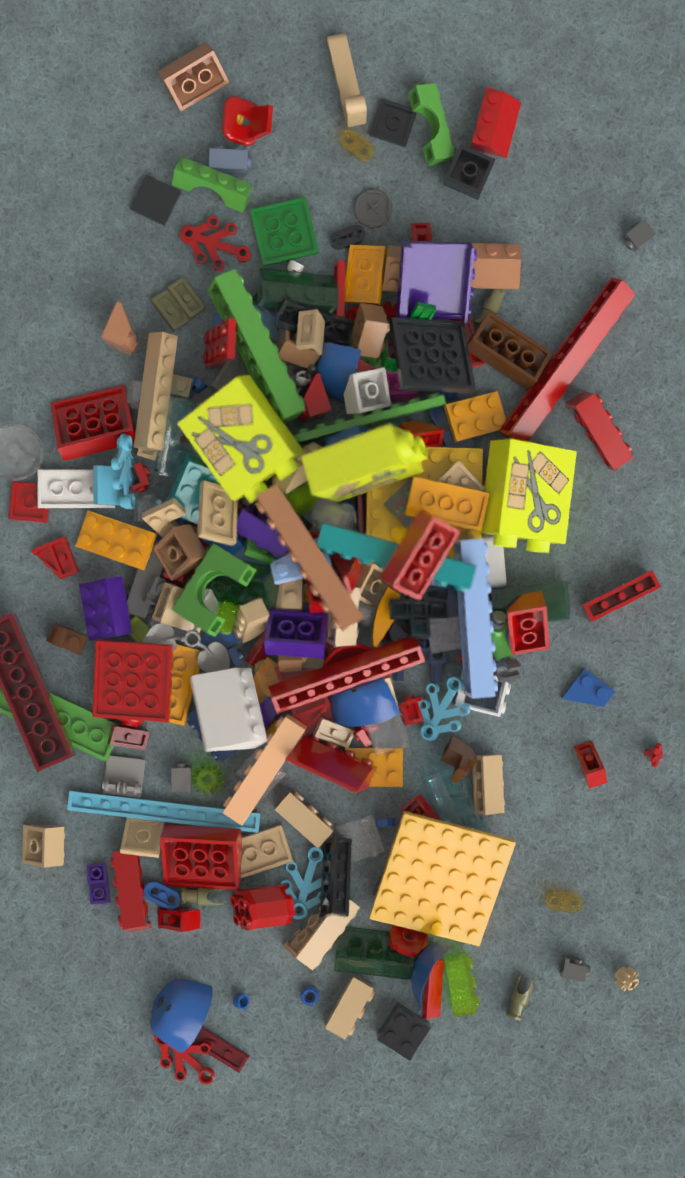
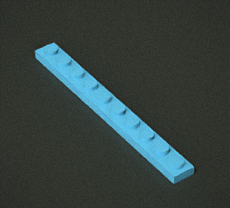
(158, 811)

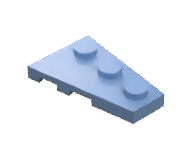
(285, 570)

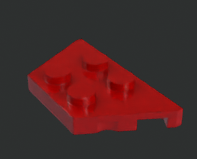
(309, 712)

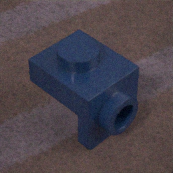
(235, 658)

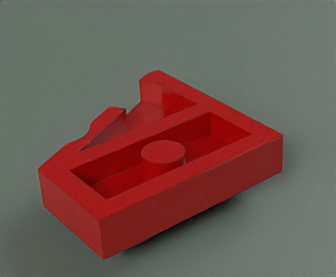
(58, 557)

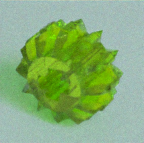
(228, 612)
(211, 784)

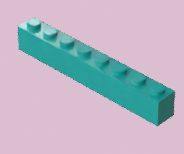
(379, 551)

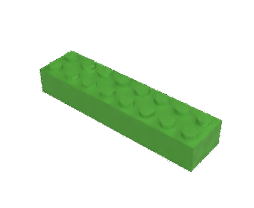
(255, 345)

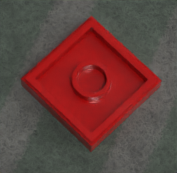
(25, 503)

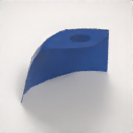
(335, 368)
(368, 706)
(424, 965)
(188, 1011)

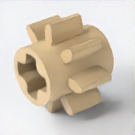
(626, 978)

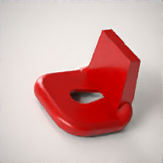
(259, 117)

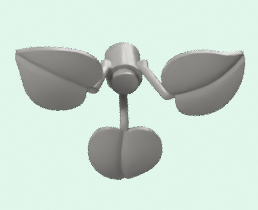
(211, 658)

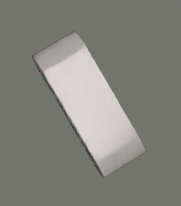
(496, 563)

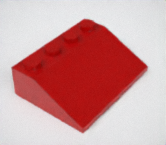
(92, 422)
(332, 763)
(201, 856)

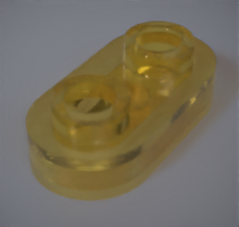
(359, 143)
(266, 678)
(564, 901)

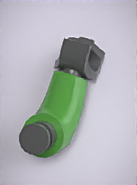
(507, 667)

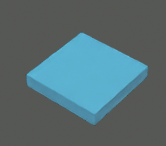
(102, 486)

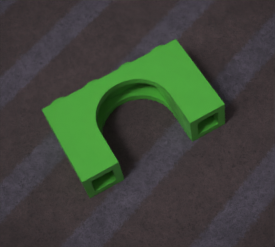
(191, 602)

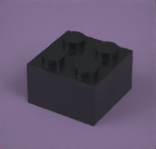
(469, 172)
(403, 1031)

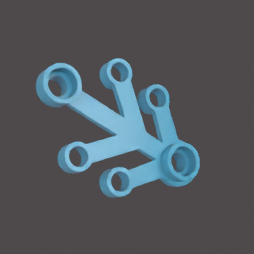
(124, 463)
(440, 710)
(305, 886)

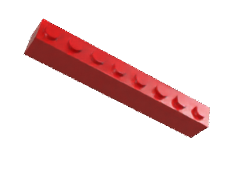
(346, 674)

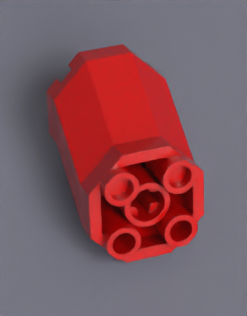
(262, 907)

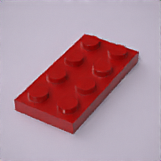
(220, 344)

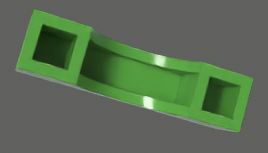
(426, 101)
(232, 190)

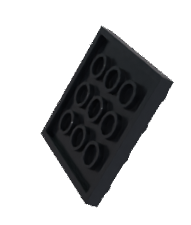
(432, 355)

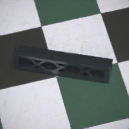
(289, 322)
(338, 876)

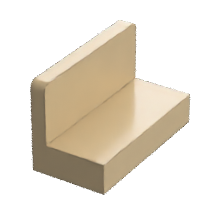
(310, 331)

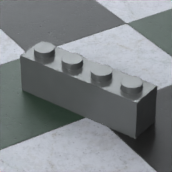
(142, 579)

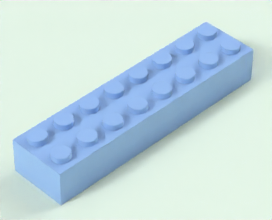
(476, 623)

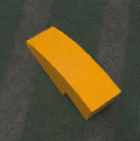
(381, 619)

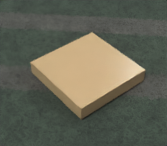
(142, 837)

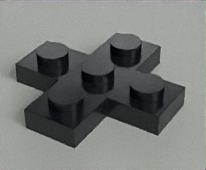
(418, 613)

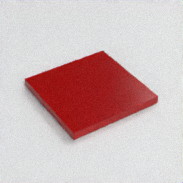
(132, 680)

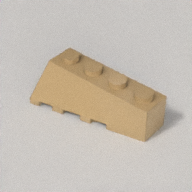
(318, 936)

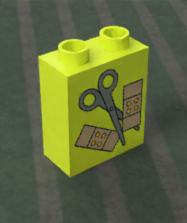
(242, 439)
(364, 463)
(528, 494)

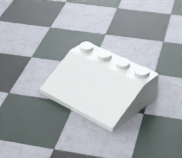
(228, 710)

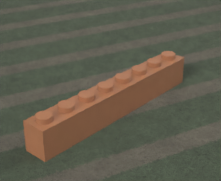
(309, 558)

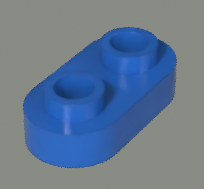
(161, 897)

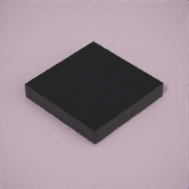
(393, 123)
(155, 200)

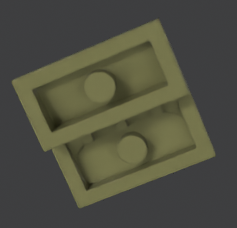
(178, 304)

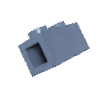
(230, 160)

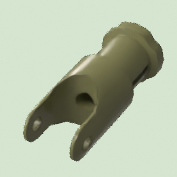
(491, 303)
(198, 896)
(519, 1000)

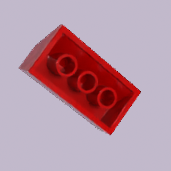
(419, 554)

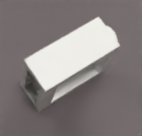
(500, 705)

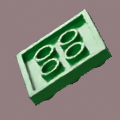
(284, 231)

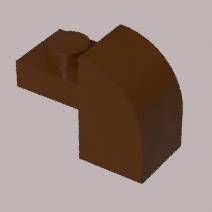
(66, 638)
(459, 756)

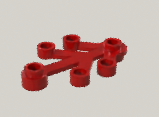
(211, 242)
(193, 1048)

